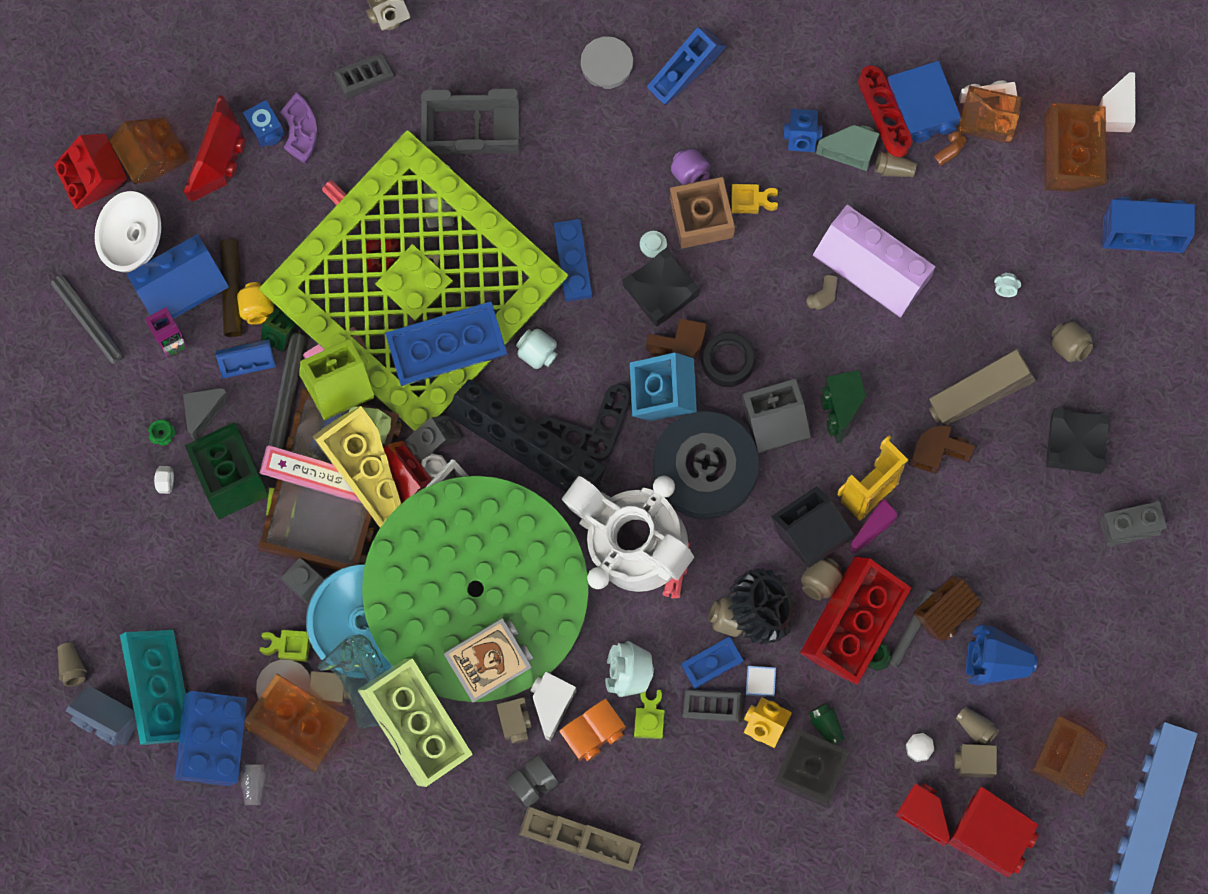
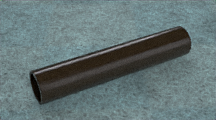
(231, 272)

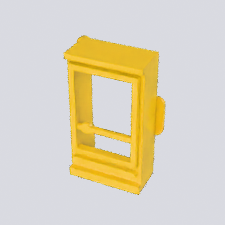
(866, 495)

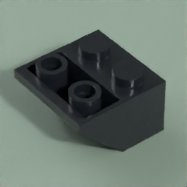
(812, 527)

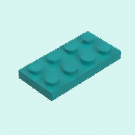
(154, 684)

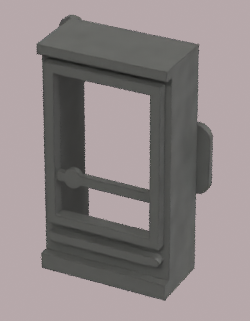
(506, 121)

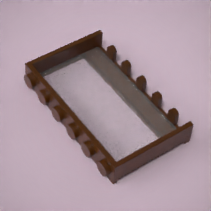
(313, 523)

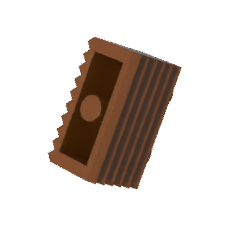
(948, 609)

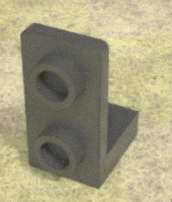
(432, 435)

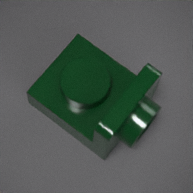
(278, 329)

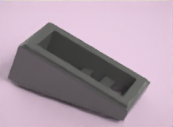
(359, 87)
(738, 706)

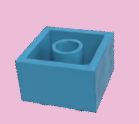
(663, 387)

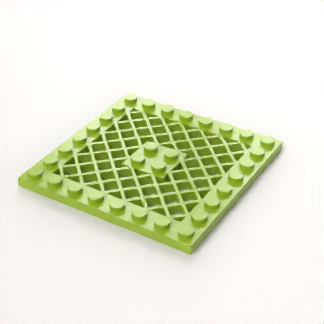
(413, 279)

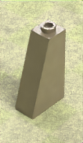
(982, 389)

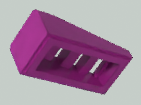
(878, 521)

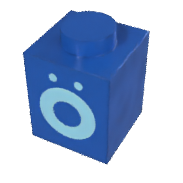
(264, 124)

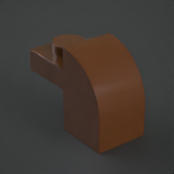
(687, 342)
(936, 443)

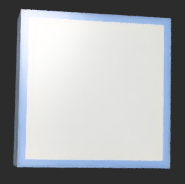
(760, 681)

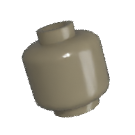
(1072, 342)
(821, 579)
(721, 618)

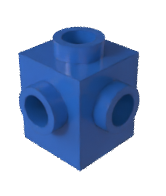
(802, 130)

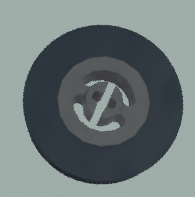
(714, 434)

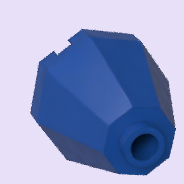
(997, 657)

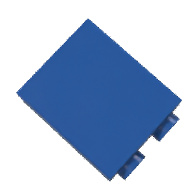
(925, 101)

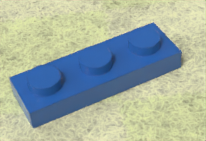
(573, 259)

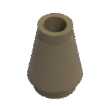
(894, 166)
(70, 665)
(978, 727)

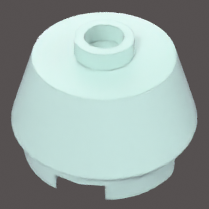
(629, 669)

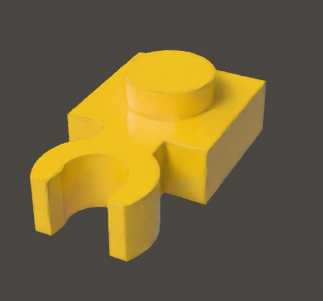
(747, 198)

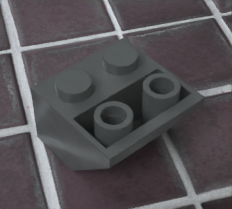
(776, 416)

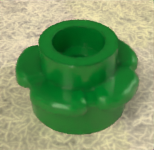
(156, 427)

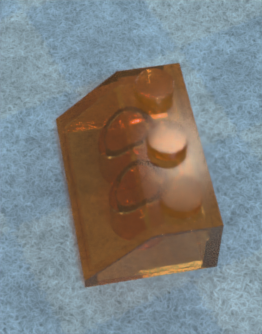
(1074, 147)
(295, 722)

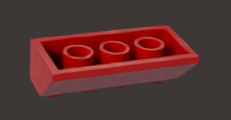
(856, 619)

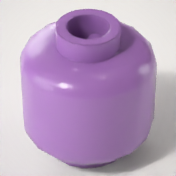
(690, 167)

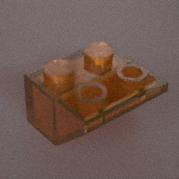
(148, 149)
(1069, 756)

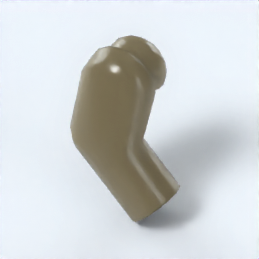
(825, 296)

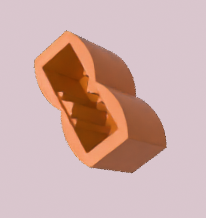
(593, 730)

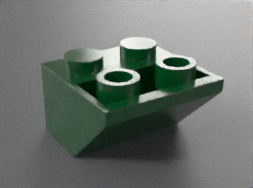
(844, 400)

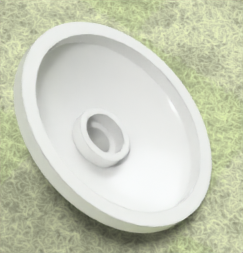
(127, 231)

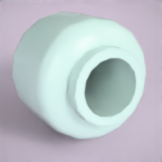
(537, 348)

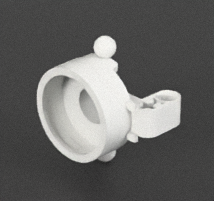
(641, 569)

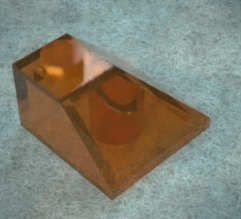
(990, 114)

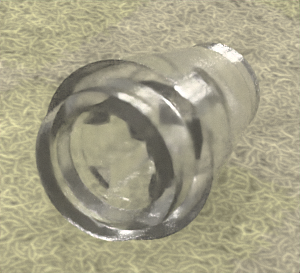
(252, 783)

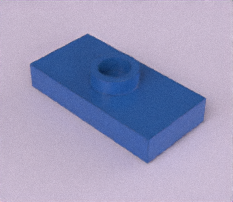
(245, 358)

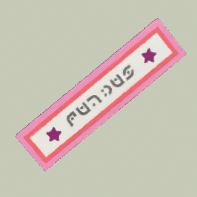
(305, 472)

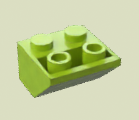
(336, 379)

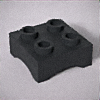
(661, 287)
(1077, 441)

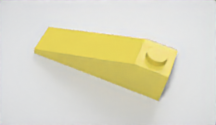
(359, 457)

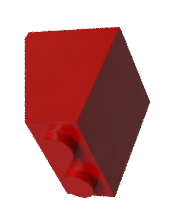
(994, 833)

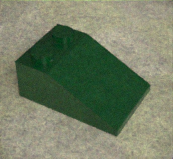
(226, 471)

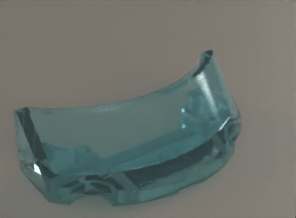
(355, 665)

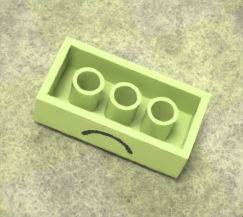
(415, 722)

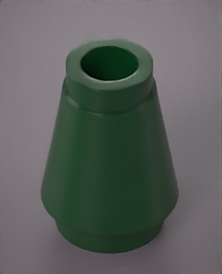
(827, 723)

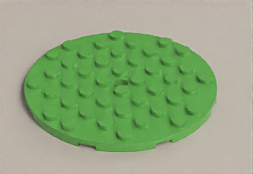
(467, 534)

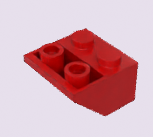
(89, 170)

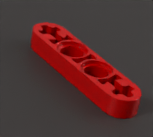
(887, 110)

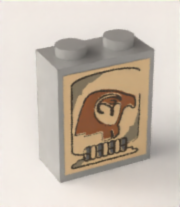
(488, 658)

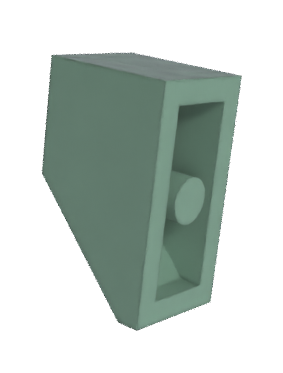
(850, 146)

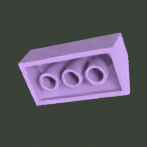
(874, 261)

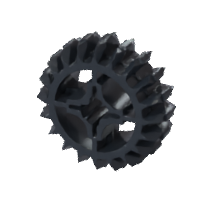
(763, 623)

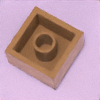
(702, 212)

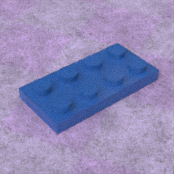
(446, 344)

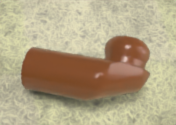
(953, 149)

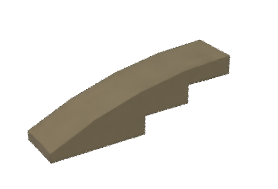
(579, 839)

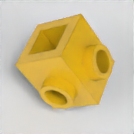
(766, 722)

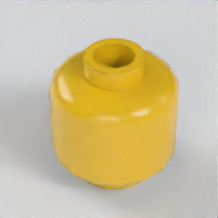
(253, 304)

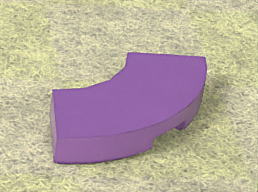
(302, 128)

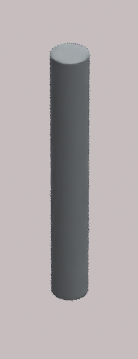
(907, 637)

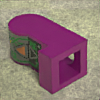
(168, 334)

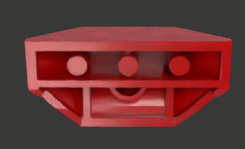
(217, 153)

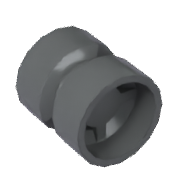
(532, 781)

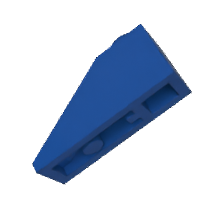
(686, 64)

